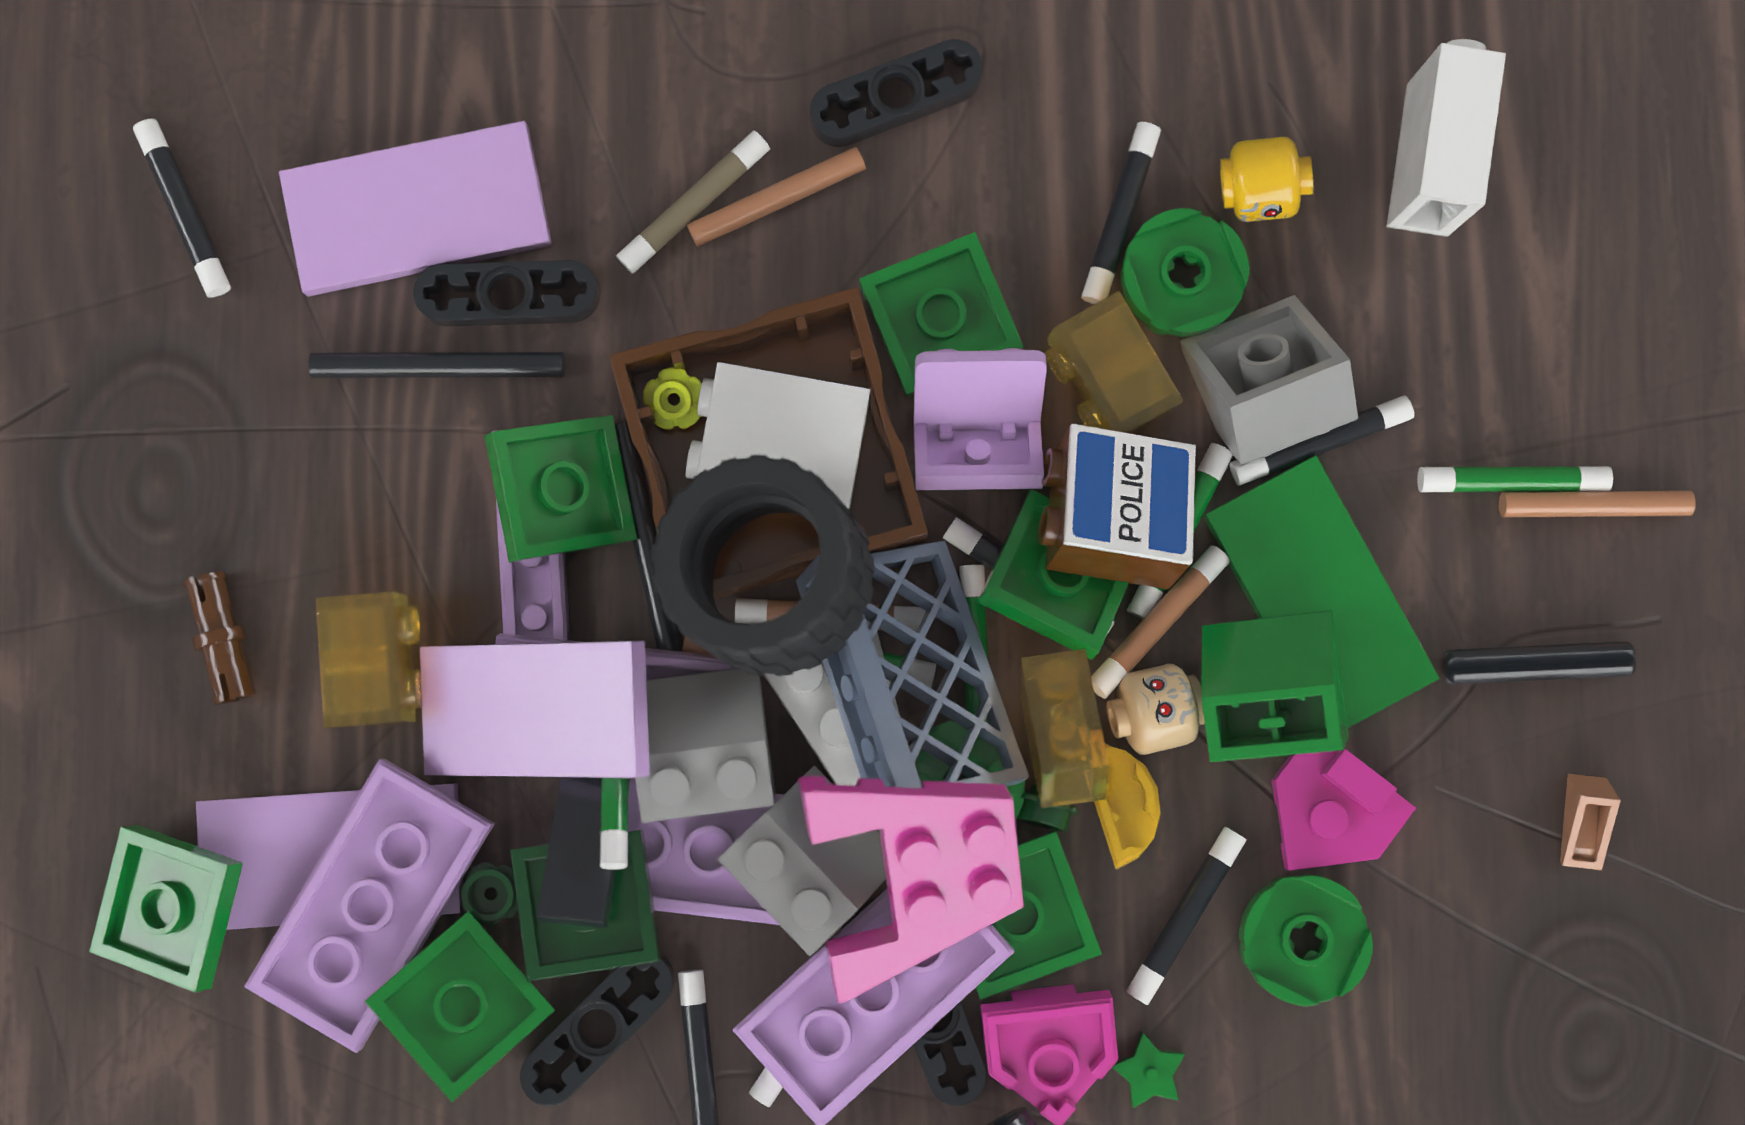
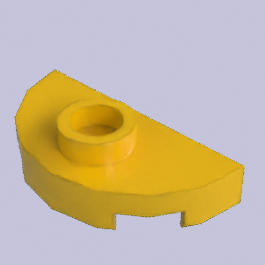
(1130, 807)

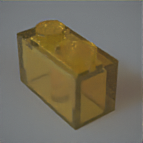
(1111, 368)
(368, 659)
(1063, 728)

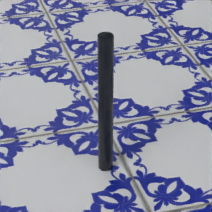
(436, 364)
(665, 631)

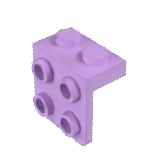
(978, 419)

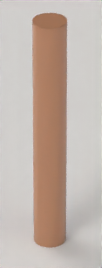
(776, 196)
(1597, 504)

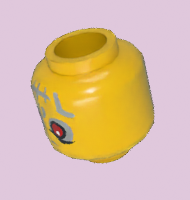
(1265, 179)

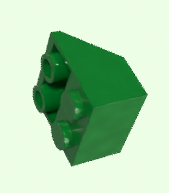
(1272, 687)

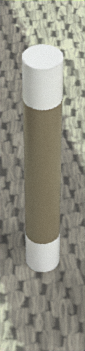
(693, 202)

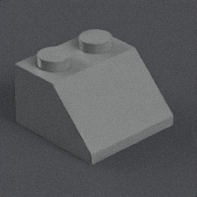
(1271, 379)
(705, 746)
(803, 884)

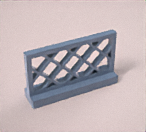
(866, 700)

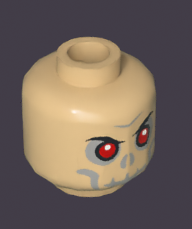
(1157, 709)

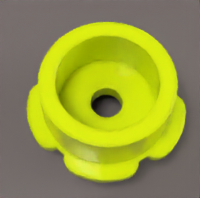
(657, 393)

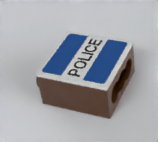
(1119, 506)

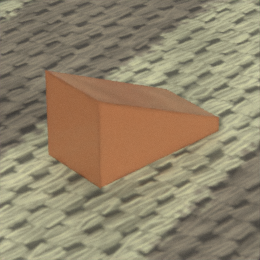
(1588, 821)

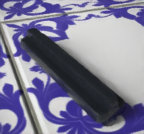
(1539, 662)

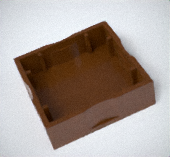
(811, 340)

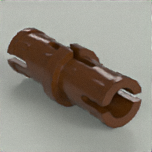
(219, 638)

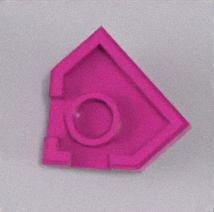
(1335, 810)
(1050, 1045)

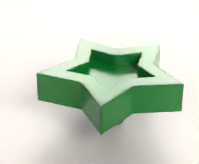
(1149, 1071)

